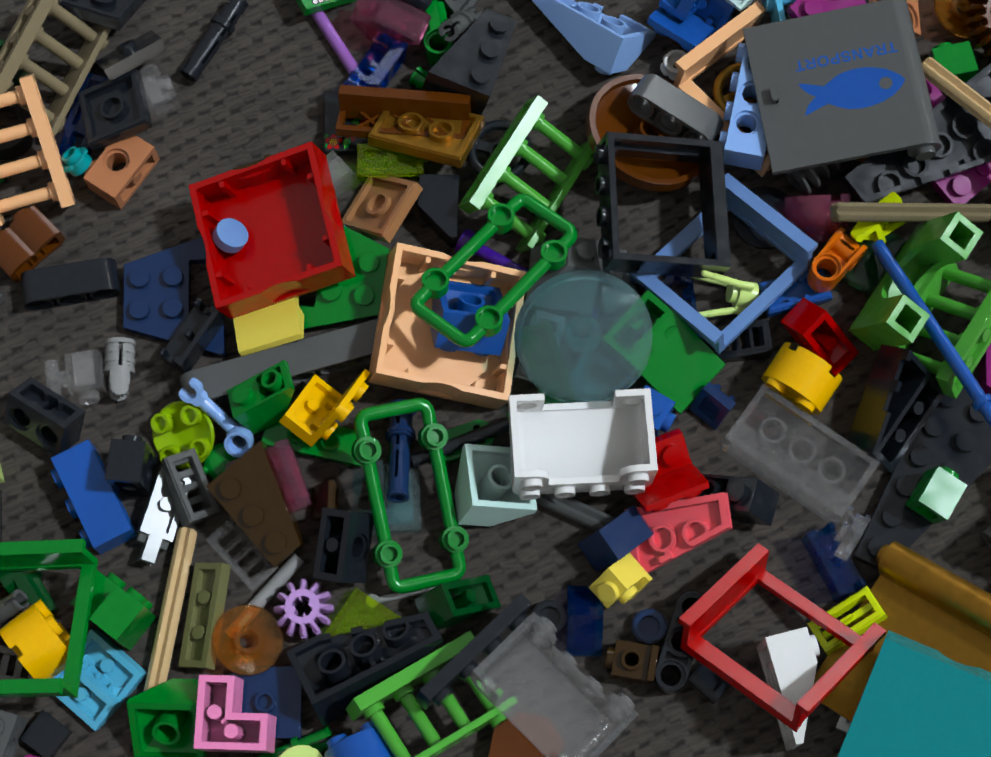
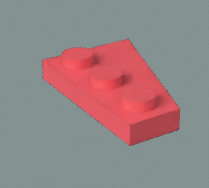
(682, 528)

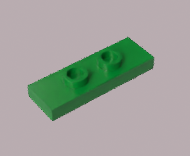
(334, 449)

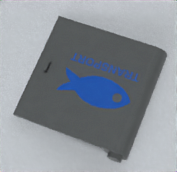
(842, 85)

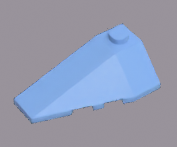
(598, 38)

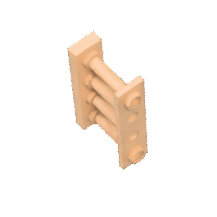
(47, 158)

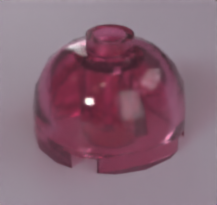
(812, 214)

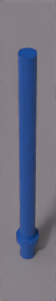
(981, 401)

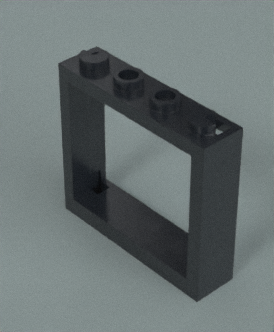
(713, 203)

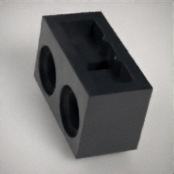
(44, 416)

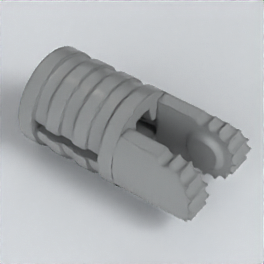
(118, 374)

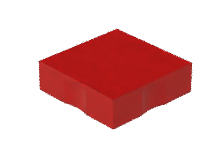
(291, 227)

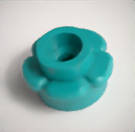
(76, 160)

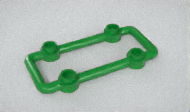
(490, 318)
(452, 538)

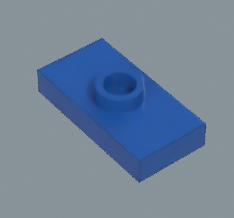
(794, 295)

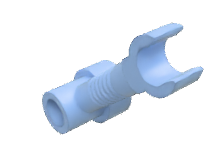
(238, 438)

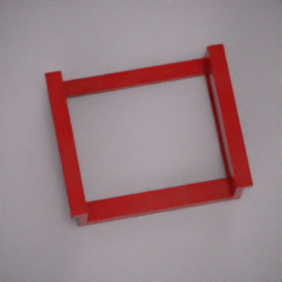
(728, 593)

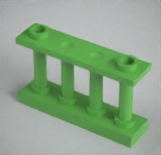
(514, 144)
(976, 337)
(401, 688)

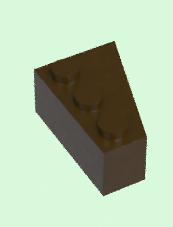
(258, 504)

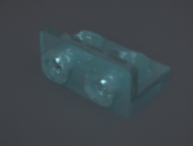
(407, 515)

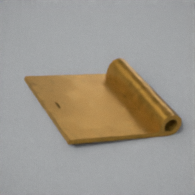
(925, 607)

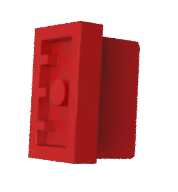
(675, 476)

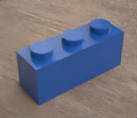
(92, 498)

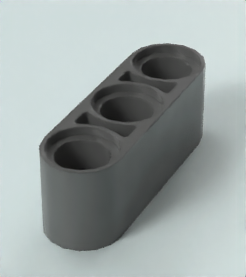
(673, 110)

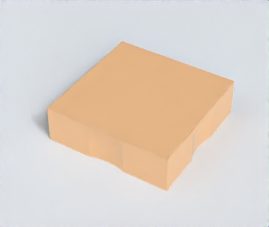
(404, 345)

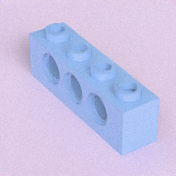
(742, 148)

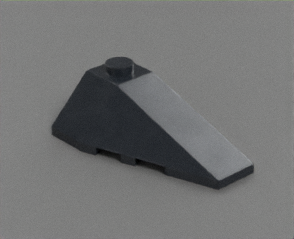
(351, 663)

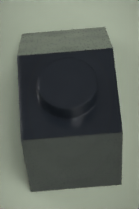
(439, 205)

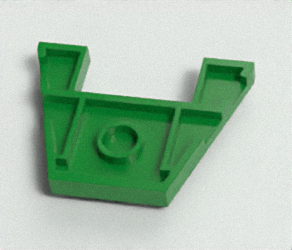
(355, 297)

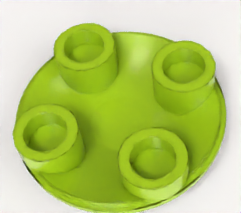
(181, 428)

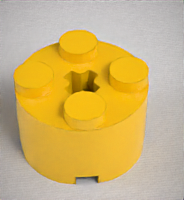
(801, 378)
(38, 641)

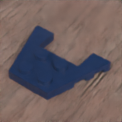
(160, 293)

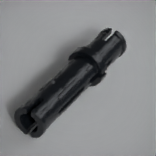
(221, 27)

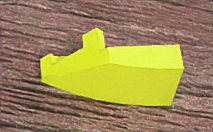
(877, 230)

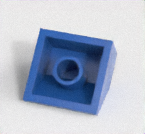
(460, 308)

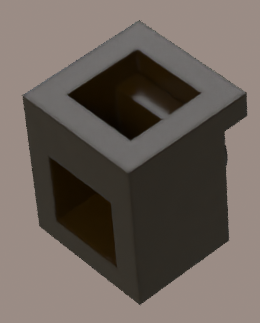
(642, 672)

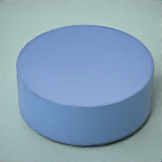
(230, 235)

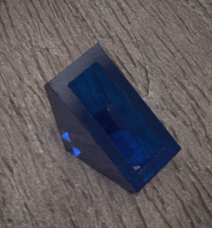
(584, 622)

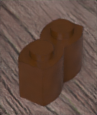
(27, 242)

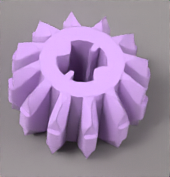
(291, 614)

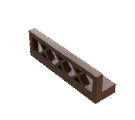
(369, 102)

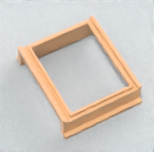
(710, 52)

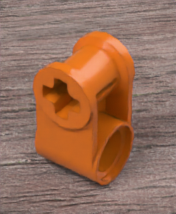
(838, 257)

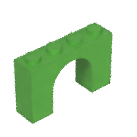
(895, 318)

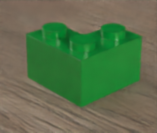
(119, 612)

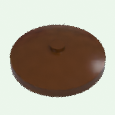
(611, 113)

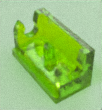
(386, 163)

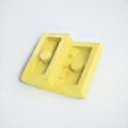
(269, 327)

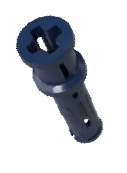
(400, 436)

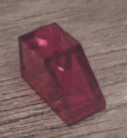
(390, 18)

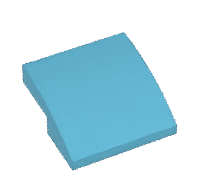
(105, 680)

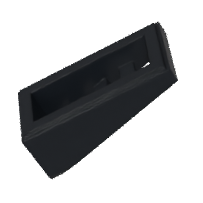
(750, 353)

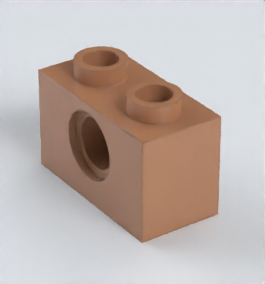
(120, 185)

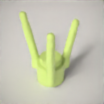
(737, 293)

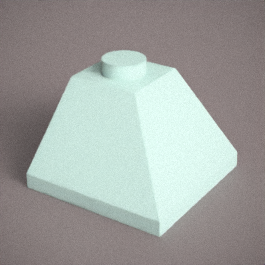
(485, 488)

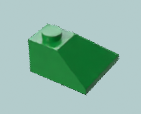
(165, 720)

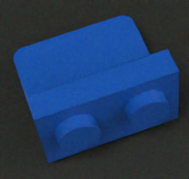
(699, 26)

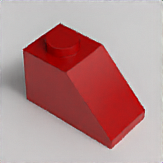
(819, 333)

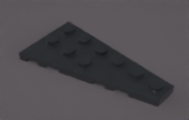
(963, 143)

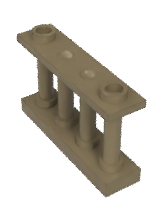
(30, 30)

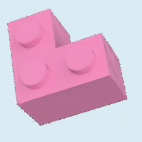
(220, 719)

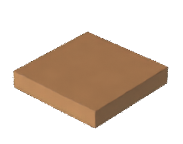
(381, 207)

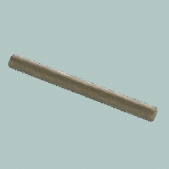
(906, 211)

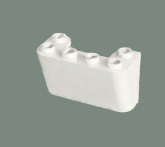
(582, 445)

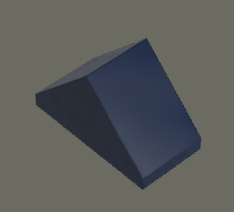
(615, 539)

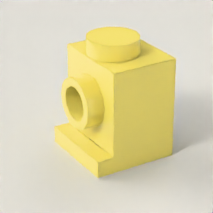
(620, 581)

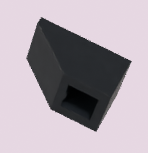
(749, 498)

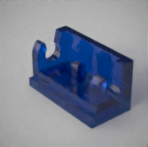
(379, 63)
(839, 576)

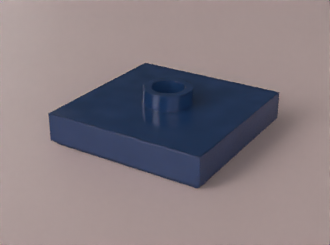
(276, 693)

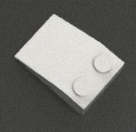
(790, 669)

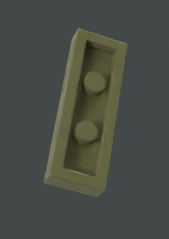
(203, 612)

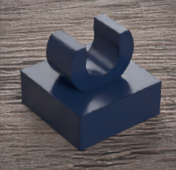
(712, 405)

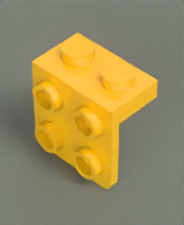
(318, 407)

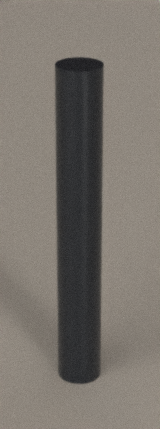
(471, 437)

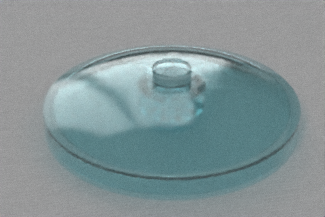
(583, 336)

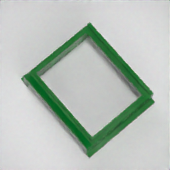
(54, 556)

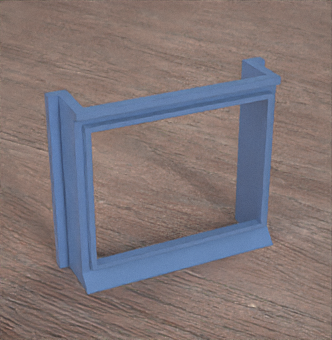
(765, 222)

